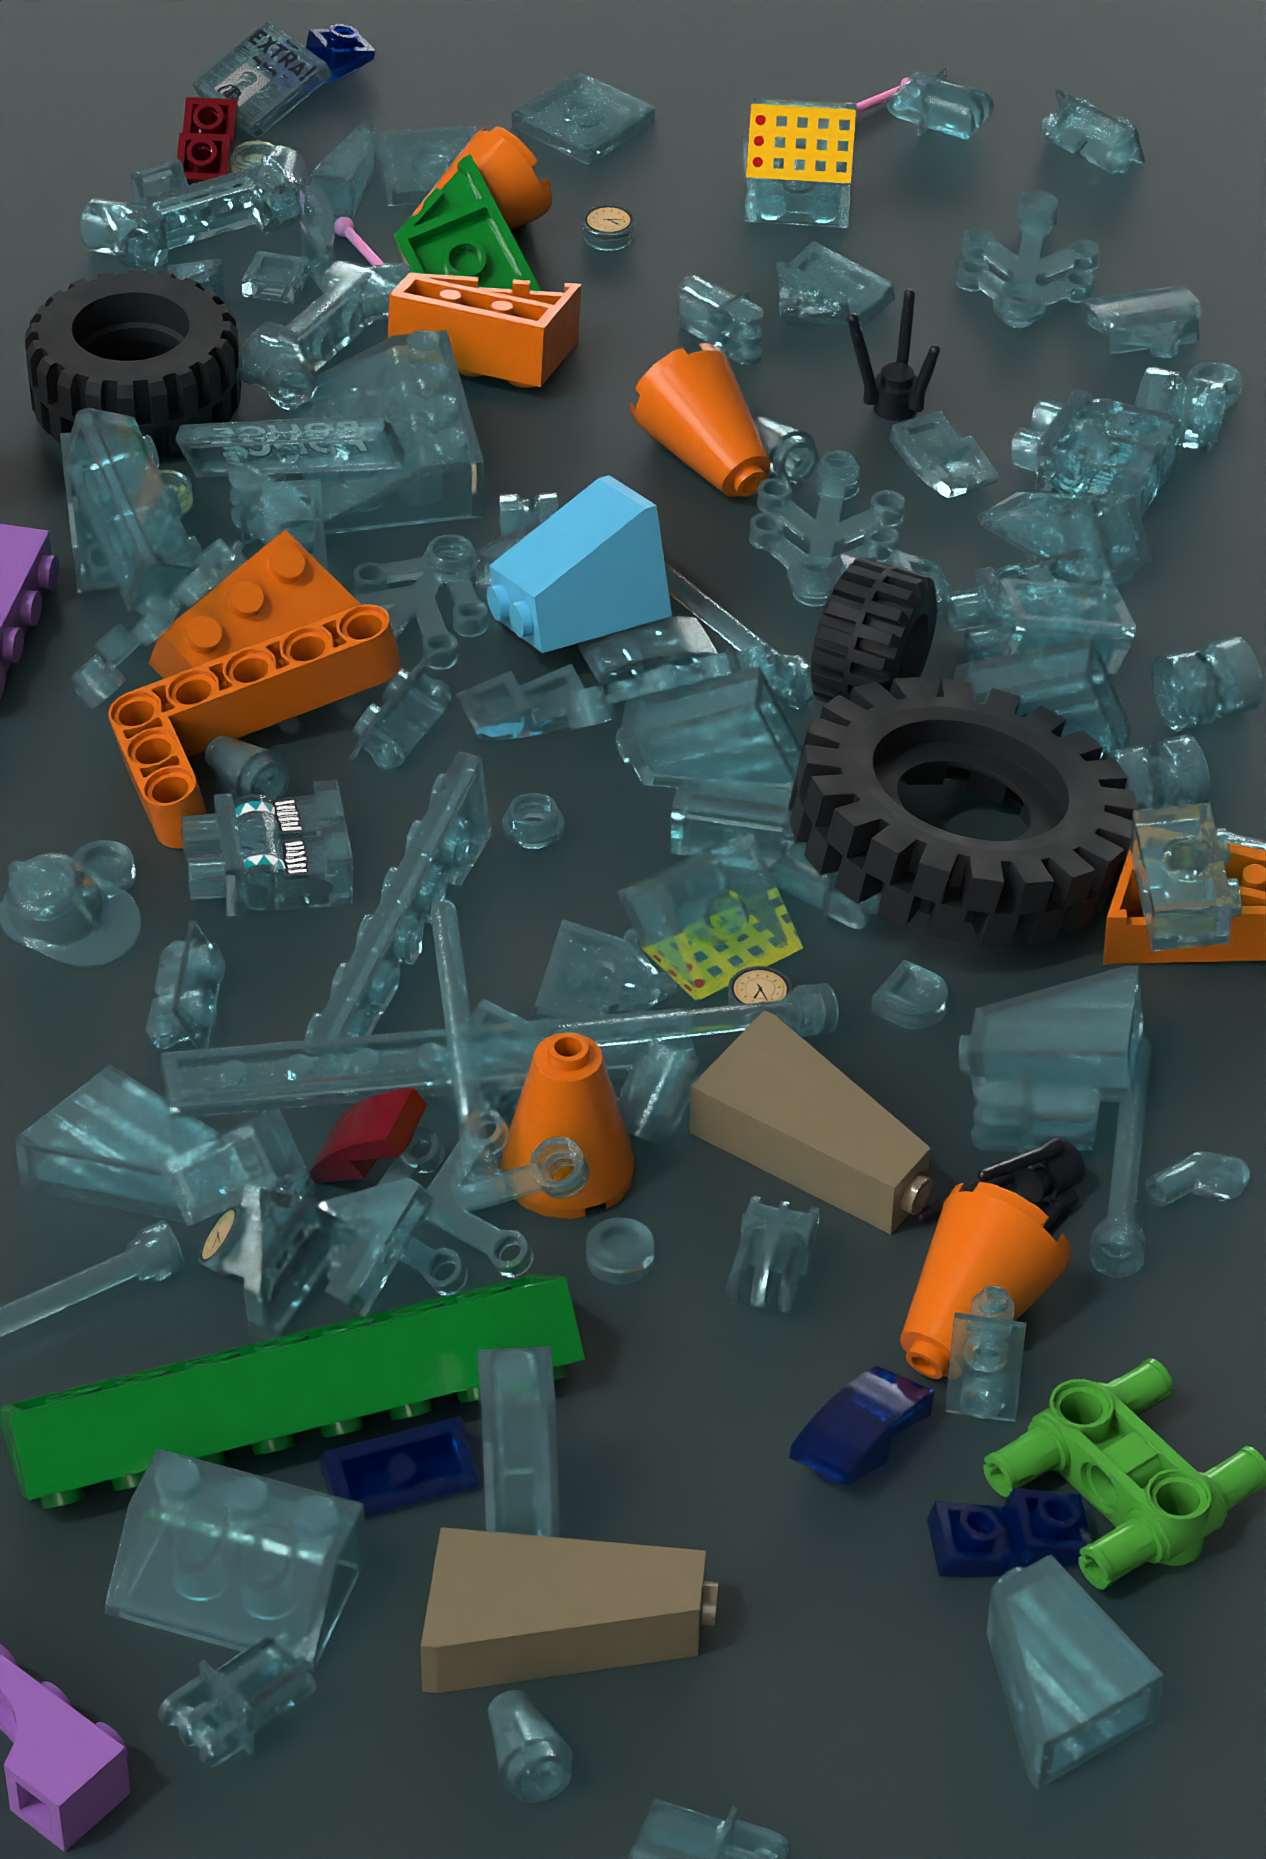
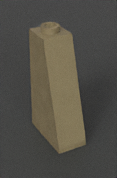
(810, 1126)
(557, 1607)

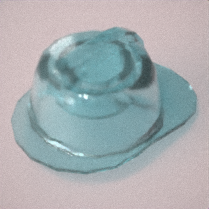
(68, 912)

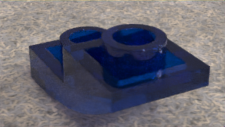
(340, 48)
(858, 1423)
(996, 1539)

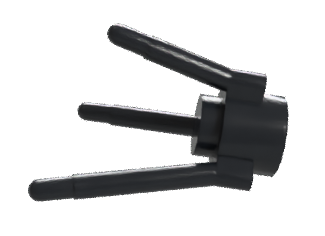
(896, 389)
(1039, 1175)

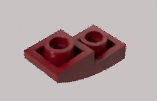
(207, 137)
(368, 1132)

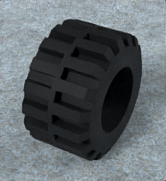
(873, 629)

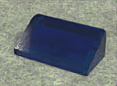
(401, 1467)

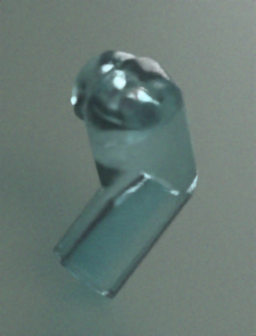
(1200, 1175)

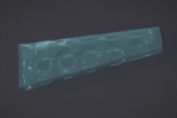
(437, 853)

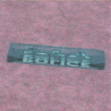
(292, 445)

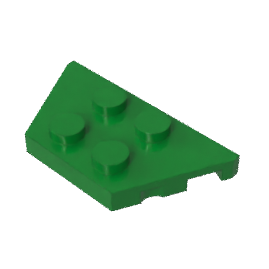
(463, 234)

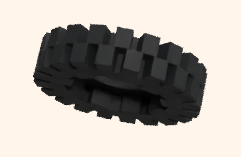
(1042, 880)

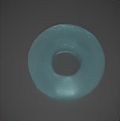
(533, 821)

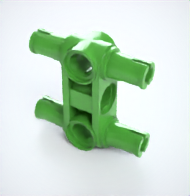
(1126, 1472)

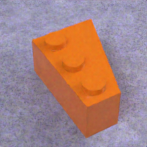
(491, 330)
(261, 599)
(1127, 933)

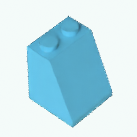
(584, 570)

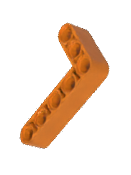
(241, 695)

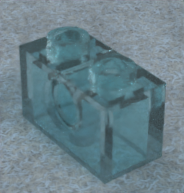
(1183, 876)

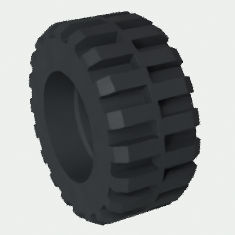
(135, 351)

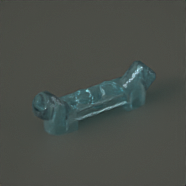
(148, 227)
(289, 355)

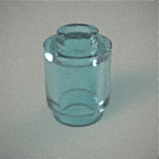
(657, 1090)

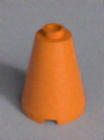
(508, 175)
(703, 419)
(571, 1098)
(977, 1244)

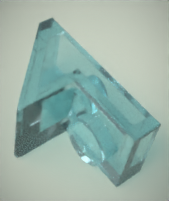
(216, 1171)
(384, 1226)

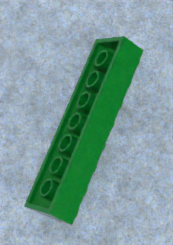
(281, 1387)

